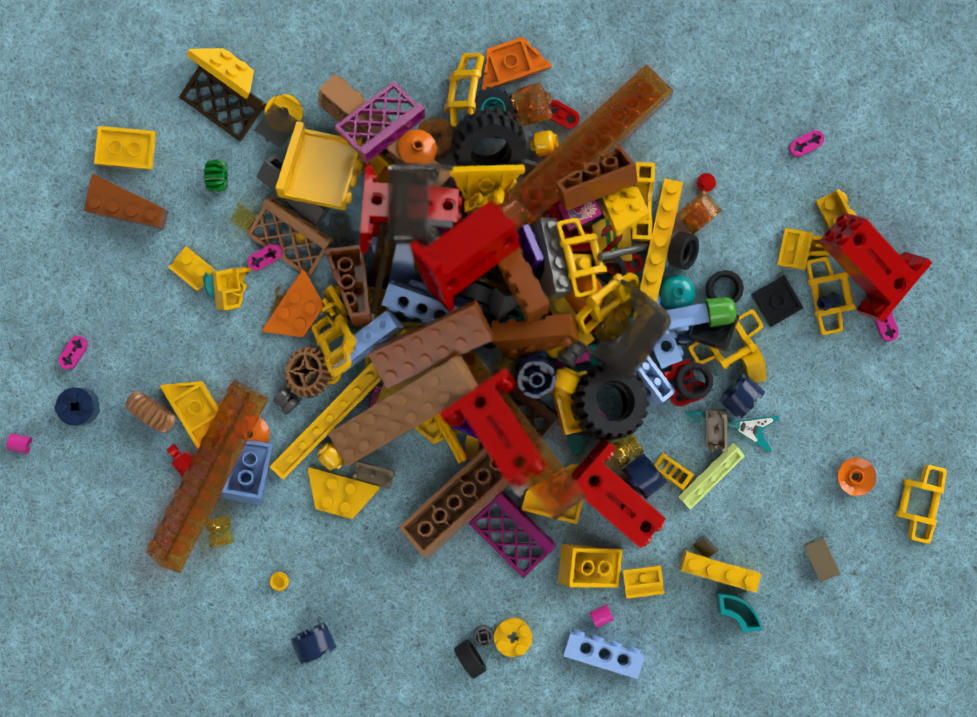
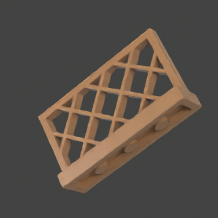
(295, 221)

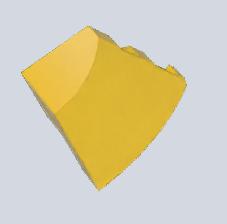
(477, 200)
(229, 287)

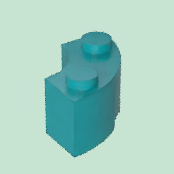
(738, 609)

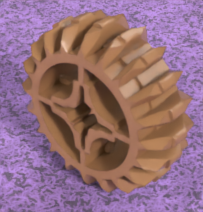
(305, 358)
(150, 411)

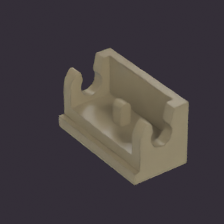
(716, 429)
(373, 474)
(821, 559)

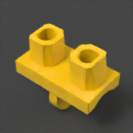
(333, 303)

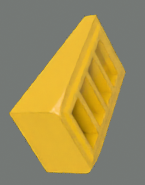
(688, 479)

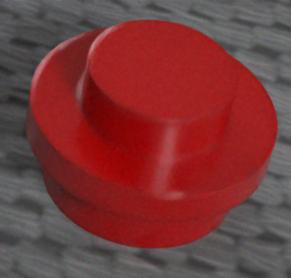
(706, 182)

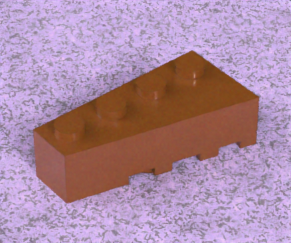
(597, 179)
(117, 203)
(351, 278)
(524, 286)
(539, 335)

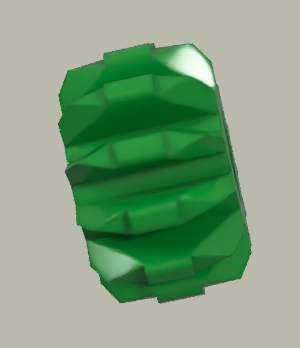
(216, 175)

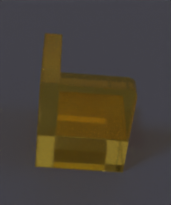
(243, 217)

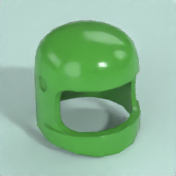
(720, 311)

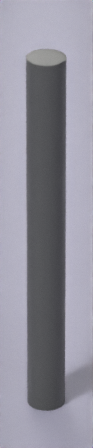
(623, 251)

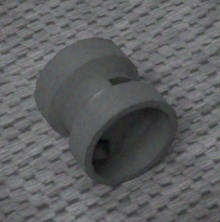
(570, 355)
(286, 401)
(483, 635)

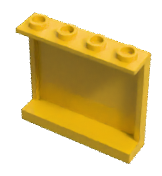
(319, 169)

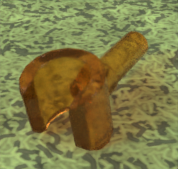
(278, 298)

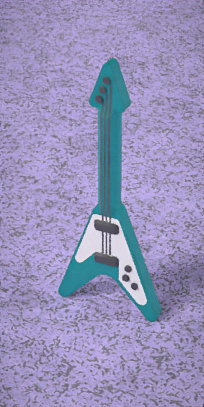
(749, 428)

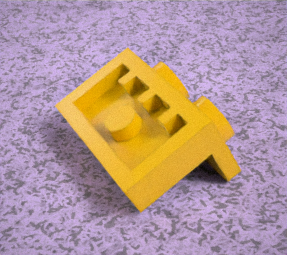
(833, 206)

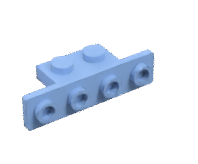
(686, 316)

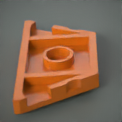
(512, 62)
(297, 309)

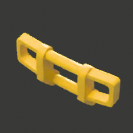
(455, 77)
(573, 273)
(813, 283)
(593, 301)
(338, 328)
(749, 345)
(937, 491)

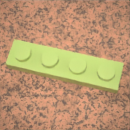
(711, 476)

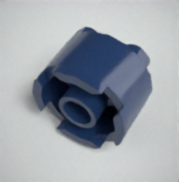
(540, 385)
(742, 396)
(66, 406)
(644, 475)
(313, 643)

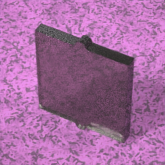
(276, 126)

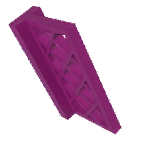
(394, 129)
(527, 526)

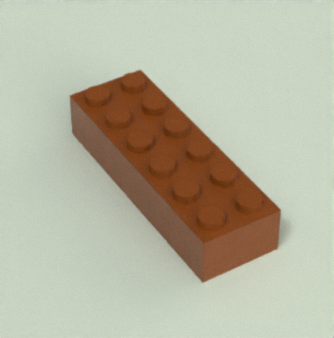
(431, 344)

